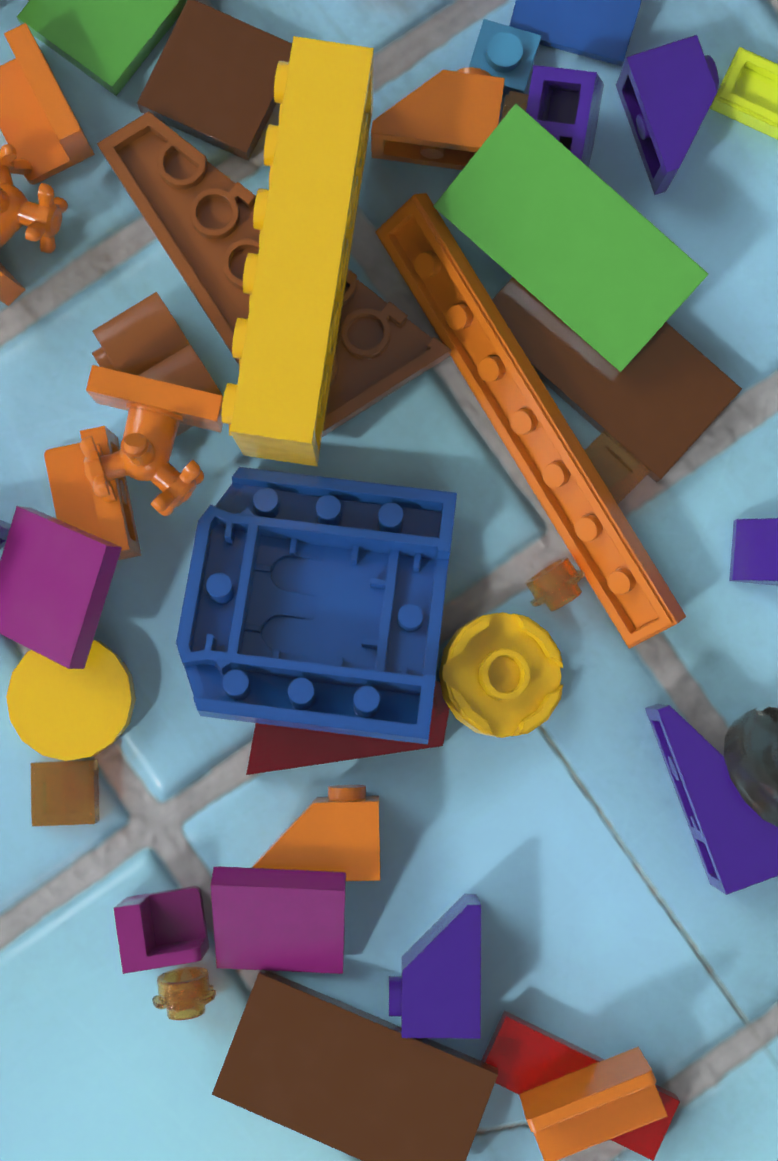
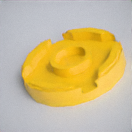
(501, 675)
(71, 710)

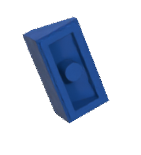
(580, 26)

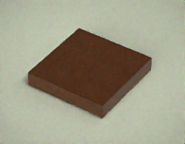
(216, 79)

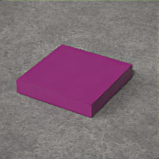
(54, 586)
(279, 919)

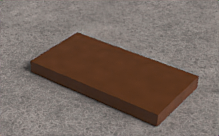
(648, 407)
(351, 1077)

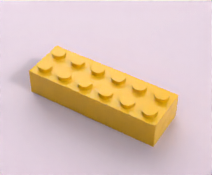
(303, 251)

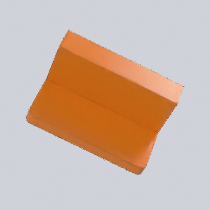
(36, 112)
(79, 505)
(593, 1105)

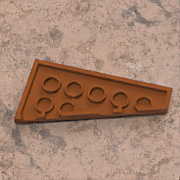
(209, 231)

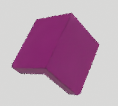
(161, 929)

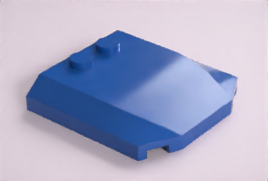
(318, 604)

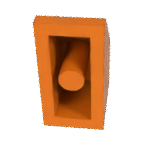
(440, 120)
(332, 836)

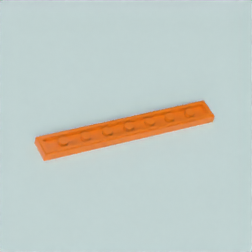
(529, 422)

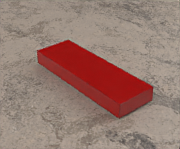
(534, 1057)

